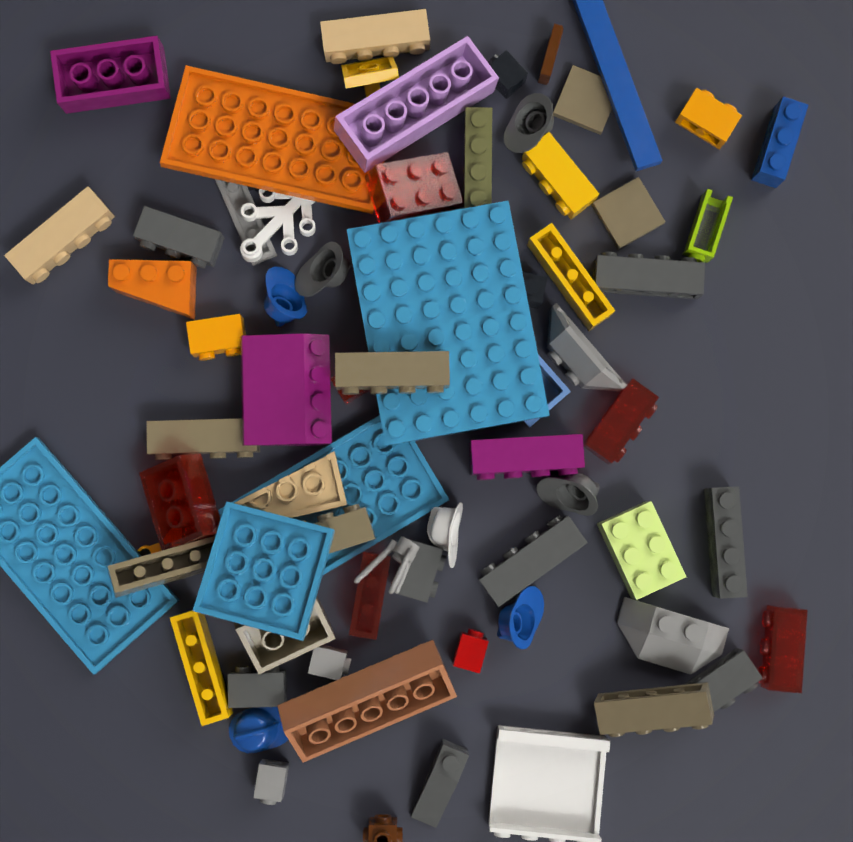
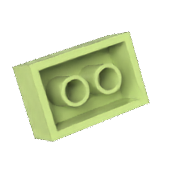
(641, 550)

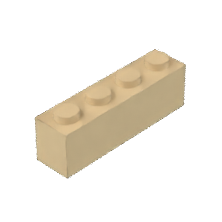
(375, 36)
(60, 236)

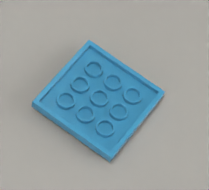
(264, 571)

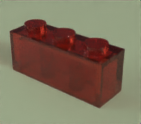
(621, 422)
(370, 598)
(783, 648)

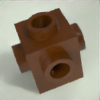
(383, 825)

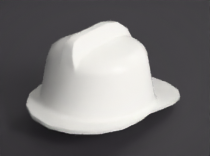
(444, 529)

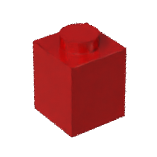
(470, 650)

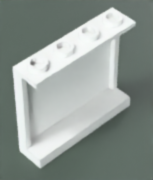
(547, 784)

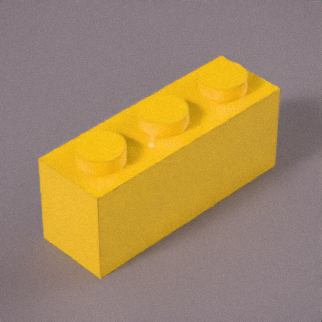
(559, 177)

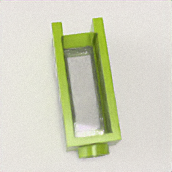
(707, 227)

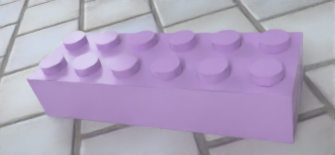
(415, 104)

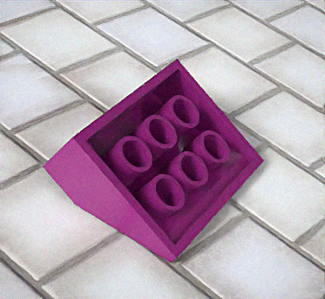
(286, 390)

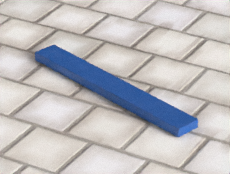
(618, 83)

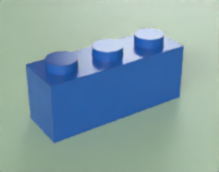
(779, 142)

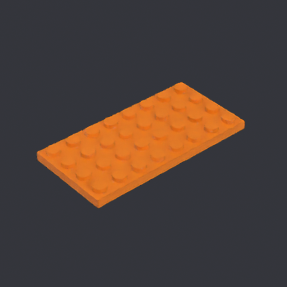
(263, 139)

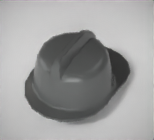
(529, 123)
(323, 270)
(573, 493)

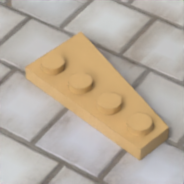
(302, 492)

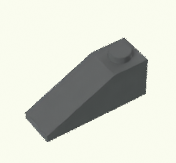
(440, 783)

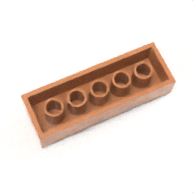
(366, 701)

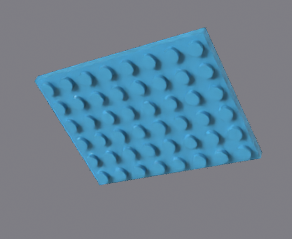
(457, 289)

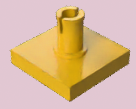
(370, 73)

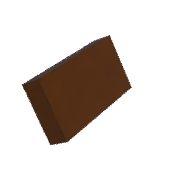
(551, 53)

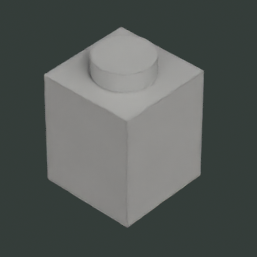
(329, 662)
(271, 781)

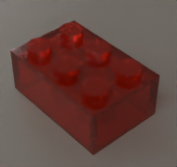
(413, 187)
(180, 500)

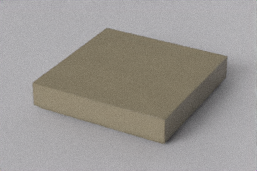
(584, 101)
(628, 213)

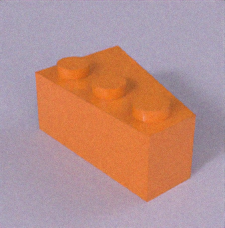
(156, 282)

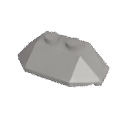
(578, 356)
(670, 637)

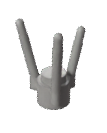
(404, 553)

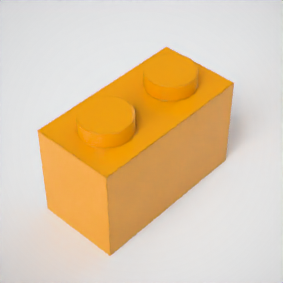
(708, 118)
(216, 336)

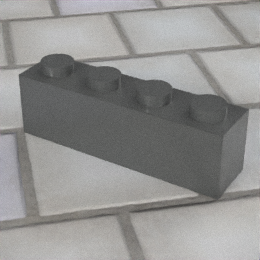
(649, 276)
(725, 542)
(532, 560)

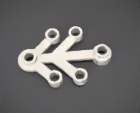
(281, 216)

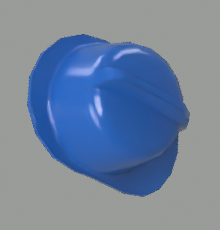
(282, 299)
(521, 619)
(257, 729)

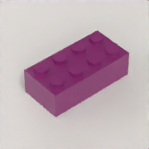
(110, 74)
(526, 455)

